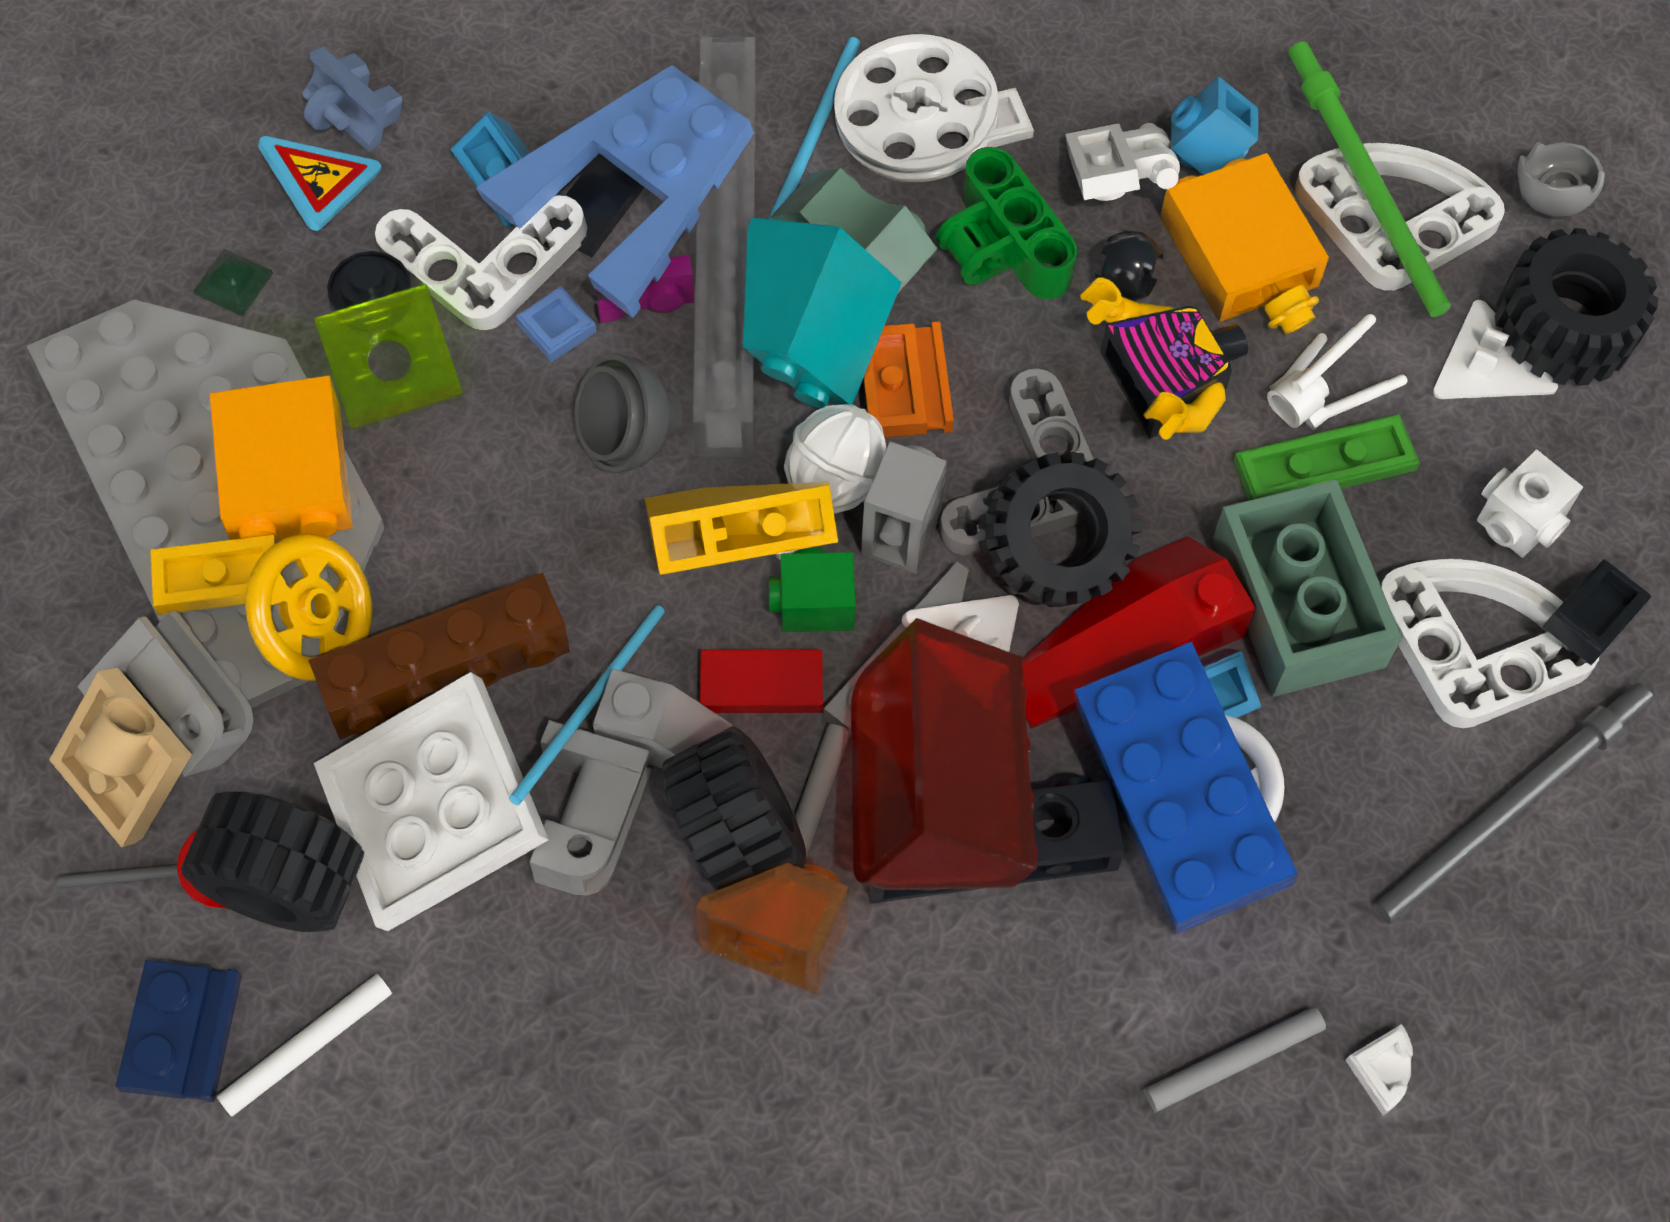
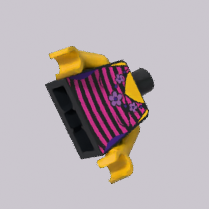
(1165, 359)

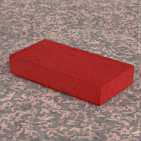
(762, 681)

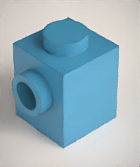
(1213, 127)

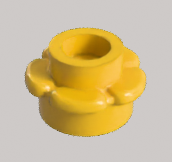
(1291, 309)

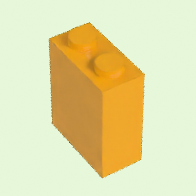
(1242, 235)
(281, 460)

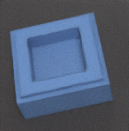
(556, 324)

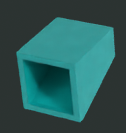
(813, 307)

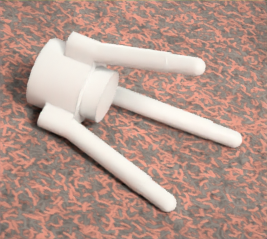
(1301, 391)

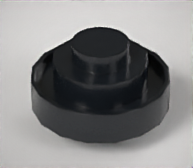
(366, 278)

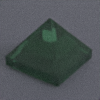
(233, 282)

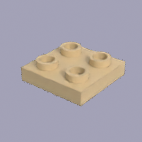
(119, 756)

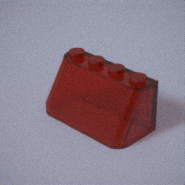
(941, 765)

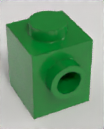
(814, 591)

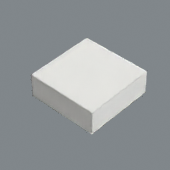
(1012, 122)

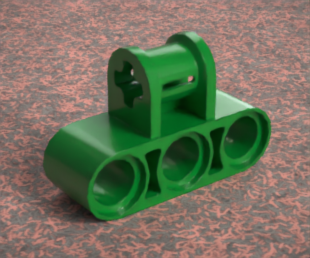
(988, 240)

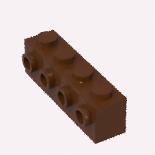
(404, 665)

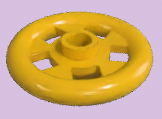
(269, 588)

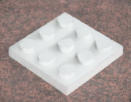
(430, 801)

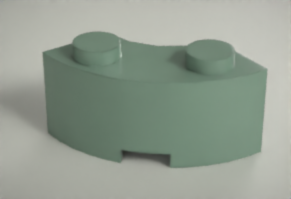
(883, 229)

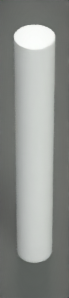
(304, 1045)

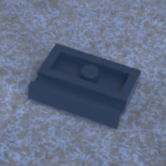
(179, 1031)

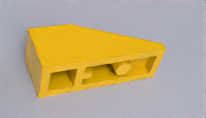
(738, 523)

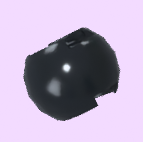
(1131, 263)

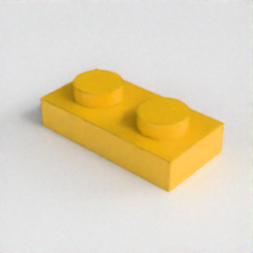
(204, 573)

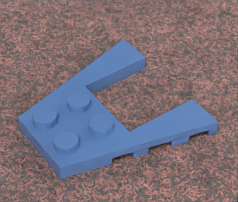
(662, 135)

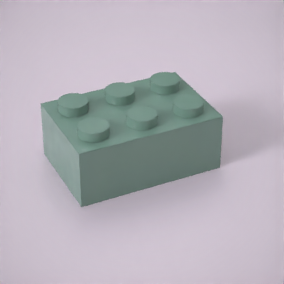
(1311, 587)

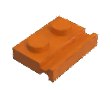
(909, 381)

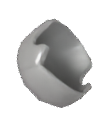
(1573, 177)

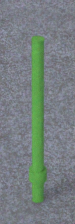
(1323, 95)

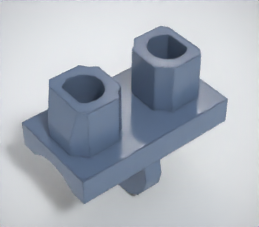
(342, 98)

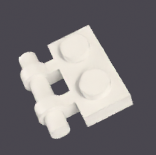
(1113, 160)

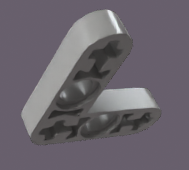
(1026, 414)

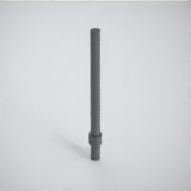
(1596, 731)

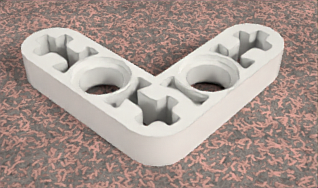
(491, 275)

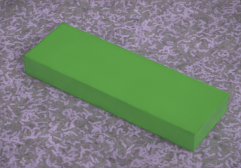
(1347, 454)

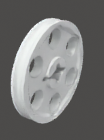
(912, 85)

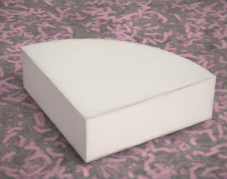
(1384, 1068)

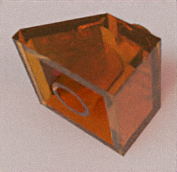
(778, 923)

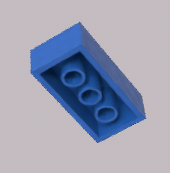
(1184, 788)

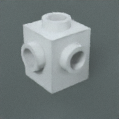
(1528, 504)

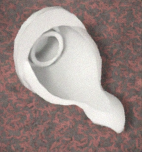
(838, 448)

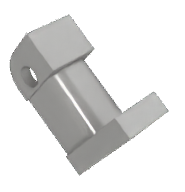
(182, 688)
(597, 813)

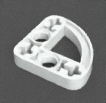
(1408, 162)
(1461, 667)

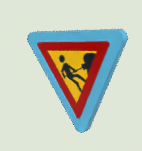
(317, 178)

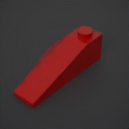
(1161, 604)

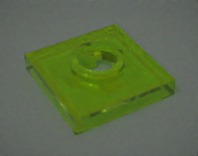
(399, 317)

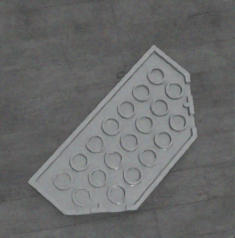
(141, 420)

